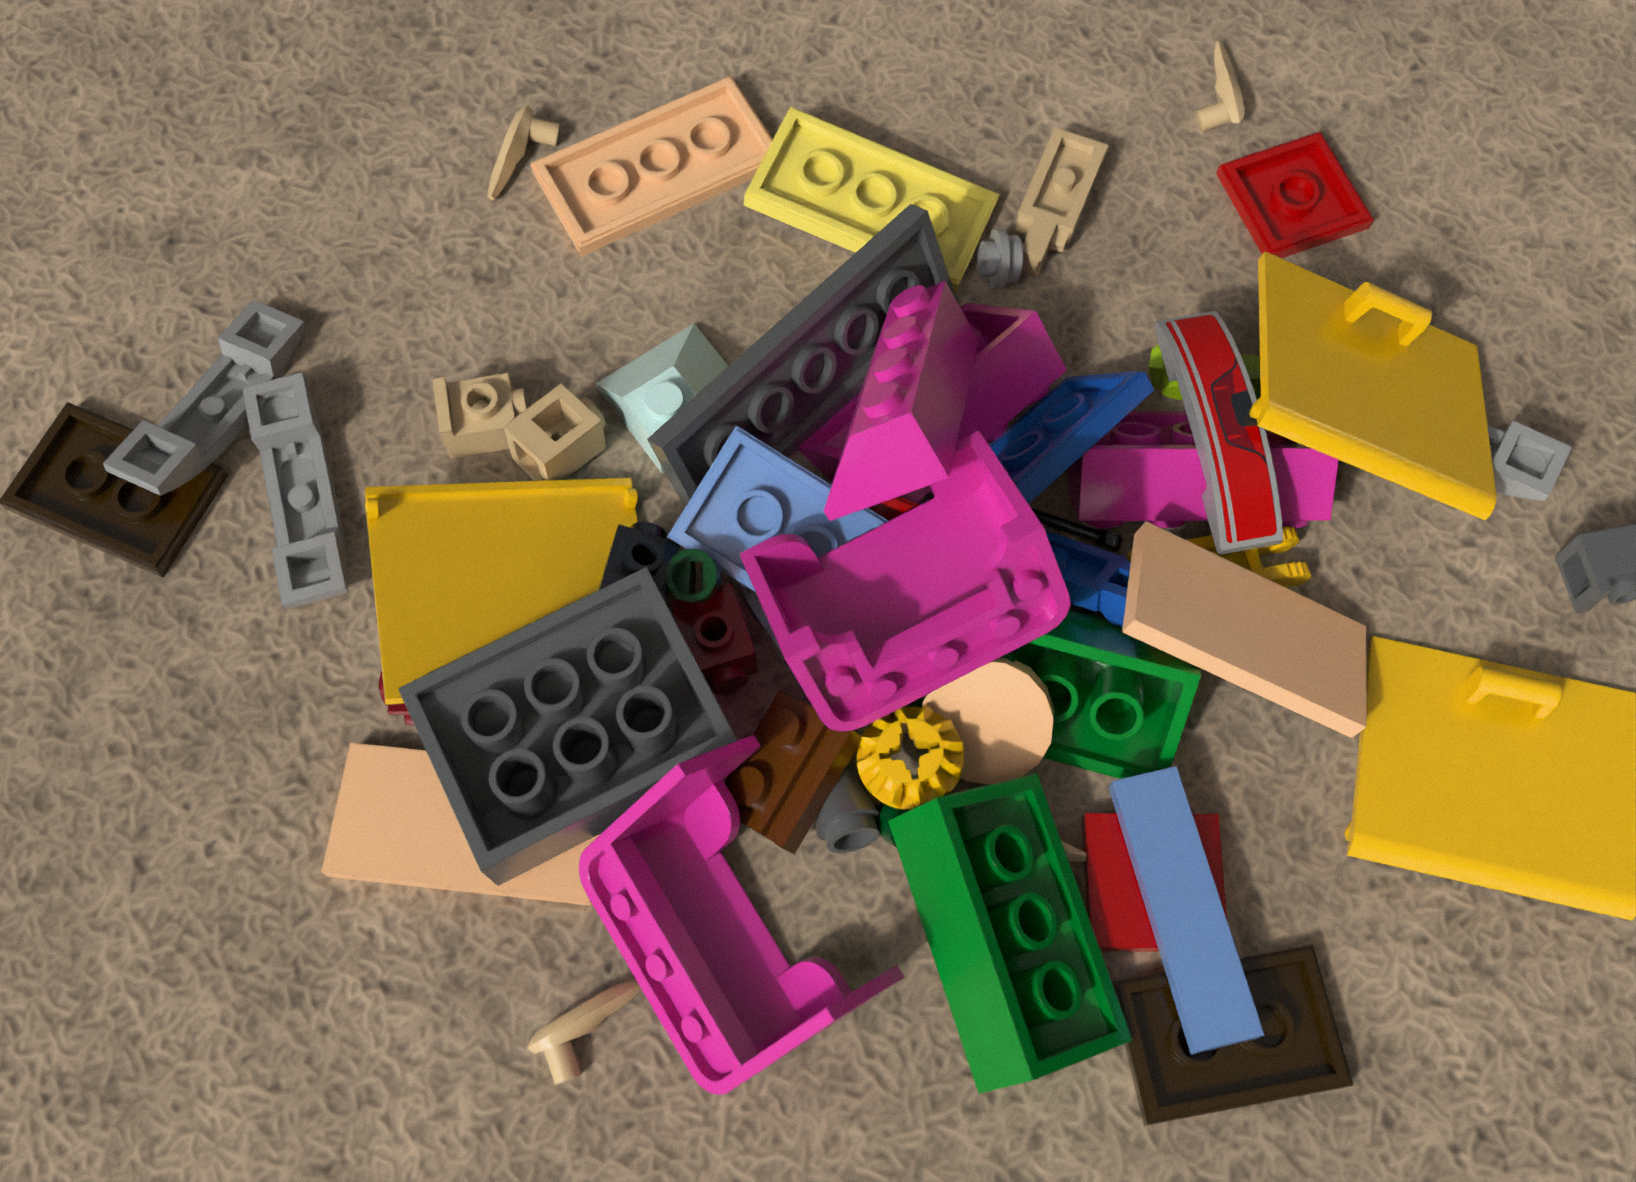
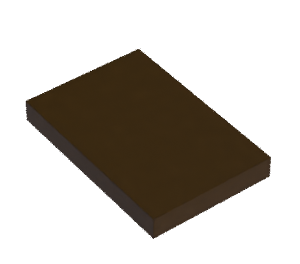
(73, 494)
(1291, 1060)

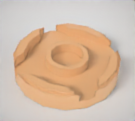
(1000, 718)

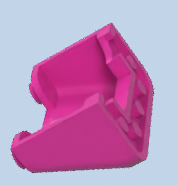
(913, 595)

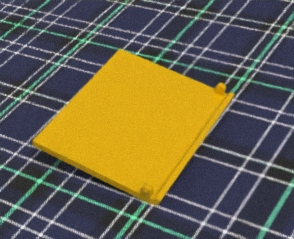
(1373, 385)
(481, 562)
(1497, 778)

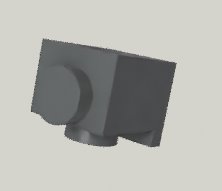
(1600, 566)

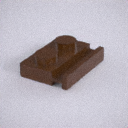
(791, 773)

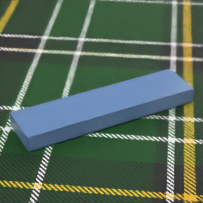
(1185, 911)

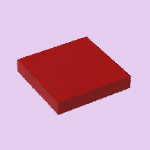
(1294, 196)
(1112, 887)

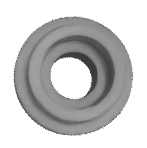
(1000, 258)

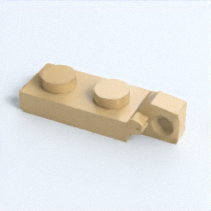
(1057, 196)

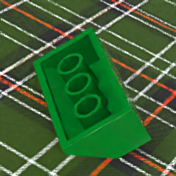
(1112, 696)
(1008, 932)

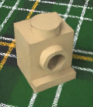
(475, 413)
(556, 435)

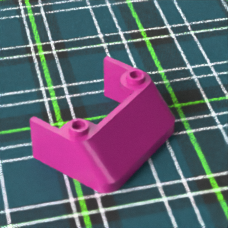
(697, 935)

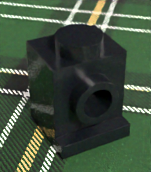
(637, 548)

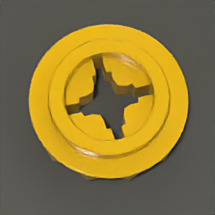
(937, 770)

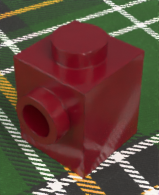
(718, 639)

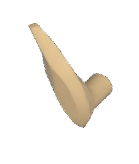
(1230, 105)
(515, 143)
(557, 1036)

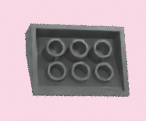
(564, 724)

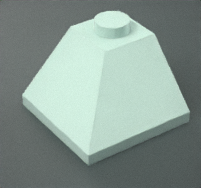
(661, 383)

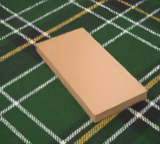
(654, 165)
(1246, 630)
(401, 830)

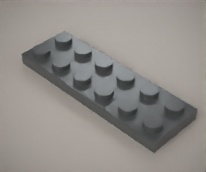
(807, 360)

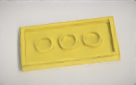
(854, 187)

